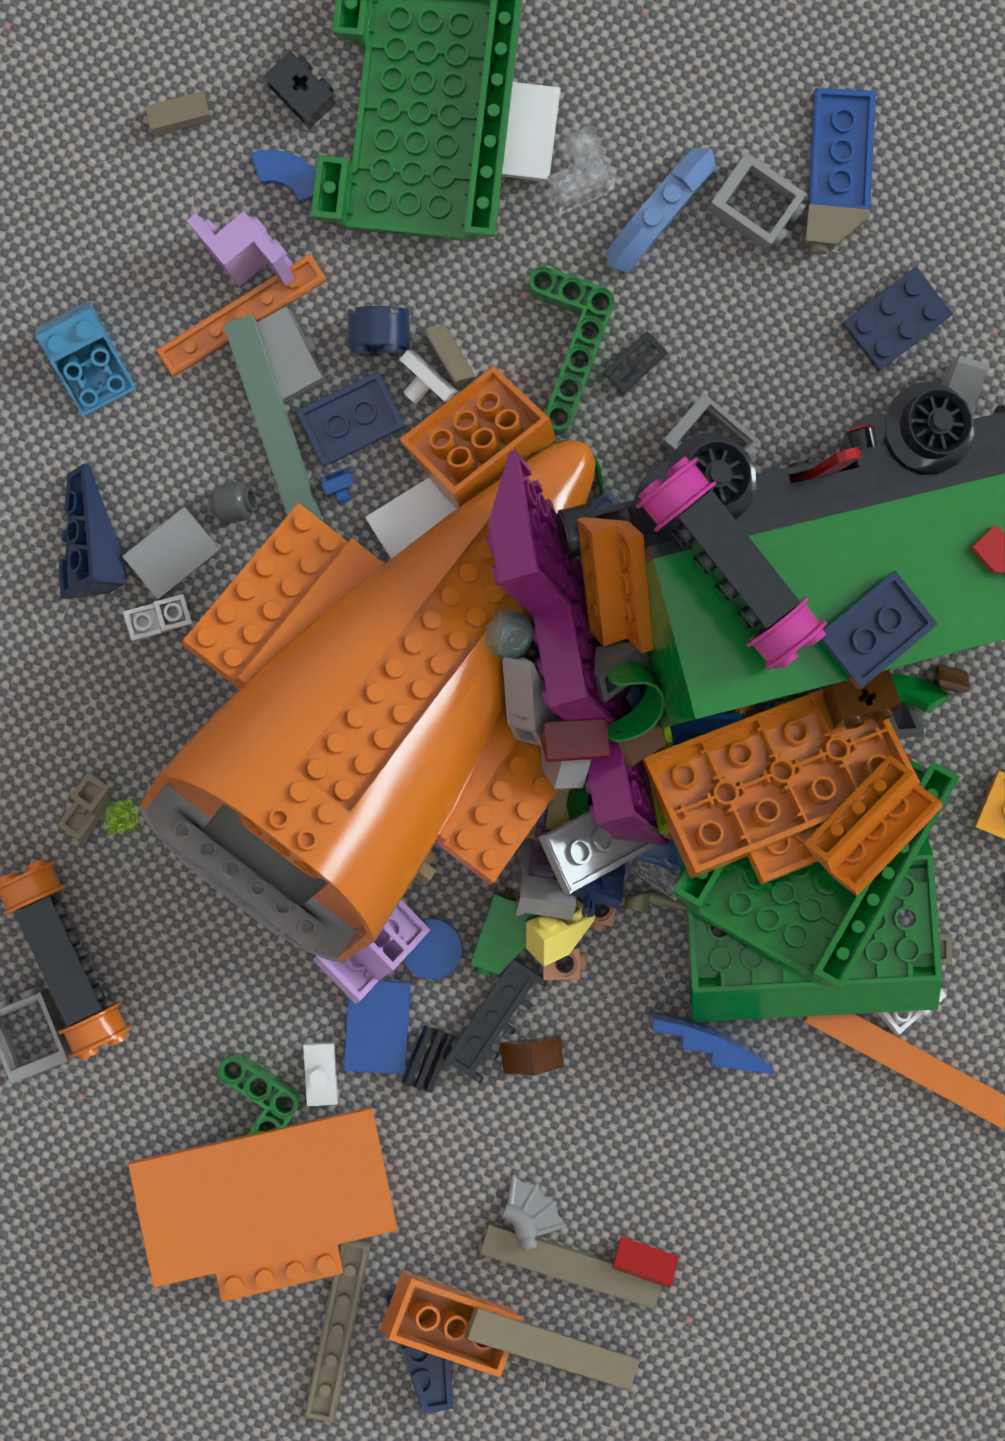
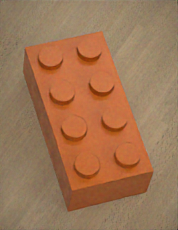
(436, 1319)

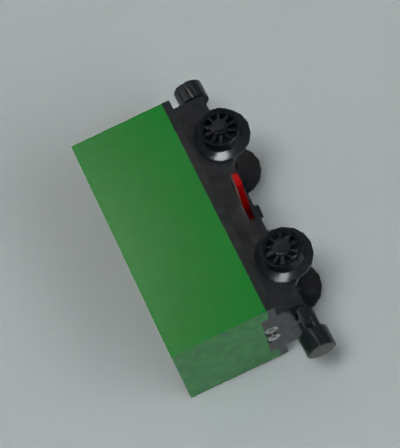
(896, 498)

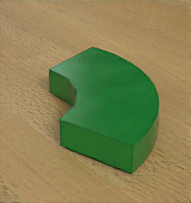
(918, 692)

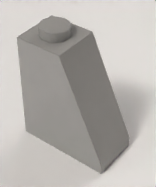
(965, 378)

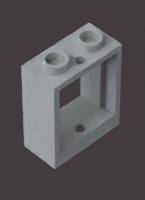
(741, 223)
(707, 405)
(8, 1055)

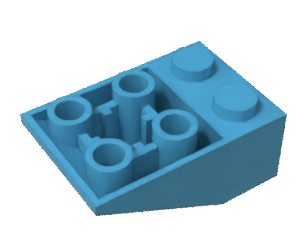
(85, 358)

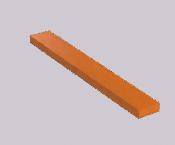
(914, 1064)

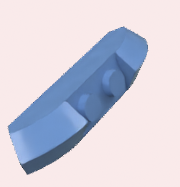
(661, 209)

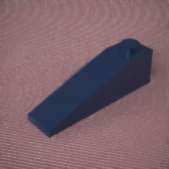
(92, 553)

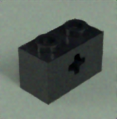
(307, 105)

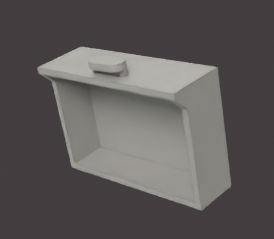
(290, 354)
(171, 552)
(539, 894)

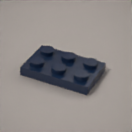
(897, 319)
(350, 419)
(877, 629)

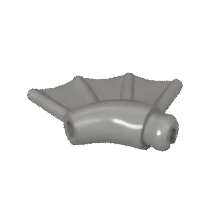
(530, 1213)

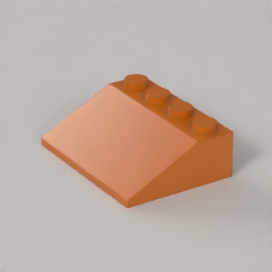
(471, 436)

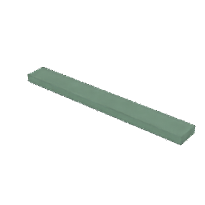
(270, 414)

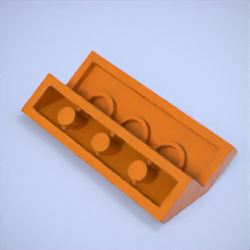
(615, 582)
(872, 825)

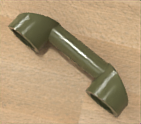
(641, 901)

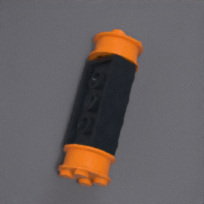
(59, 960)

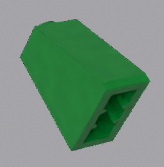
(500, 937)

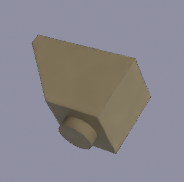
(829, 226)

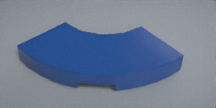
(285, 170)

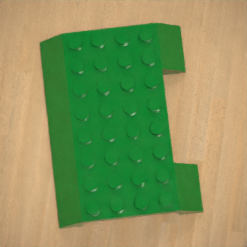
(425, 118)
(807, 915)

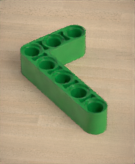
(579, 345)
(268, 1099)

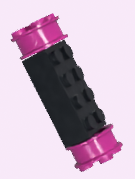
(734, 563)

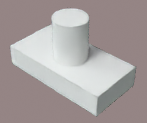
(425, 379)
(320, 1073)

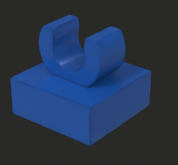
(338, 483)

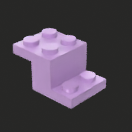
(243, 248)
(367, 967)

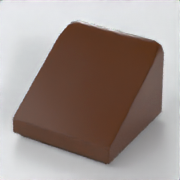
(951, 679)

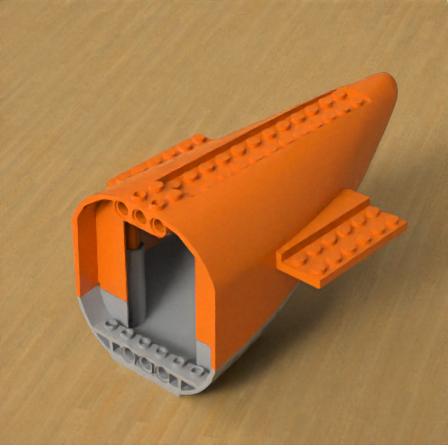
(356, 724)

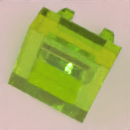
(120, 816)

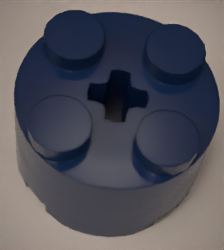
(378, 330)

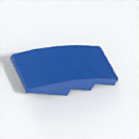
(719, 1047)

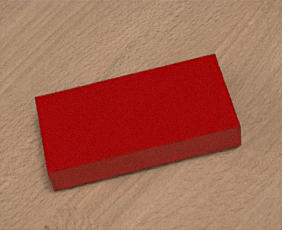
(645, 1262)

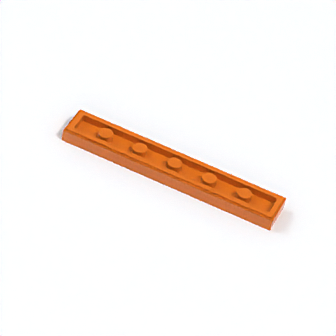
(260, 301)

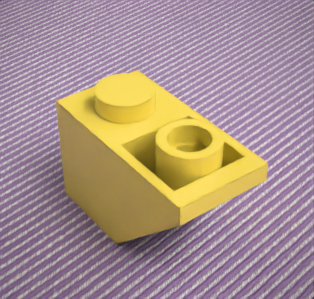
(554, 937)

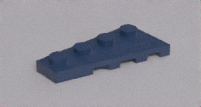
(429, 1376)

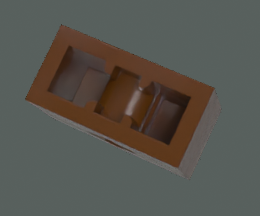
(876, 698)

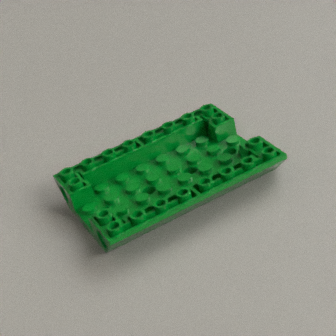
(893, 974)

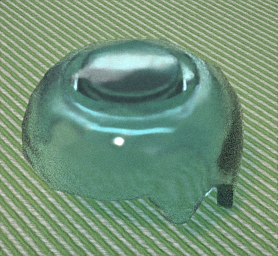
(509, 634)

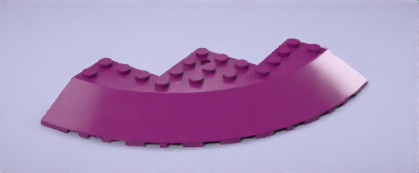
(553, 591)

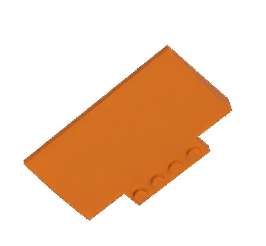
(765, 785)
(264, 1204)

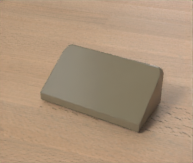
(178, 113)
(449, 354)

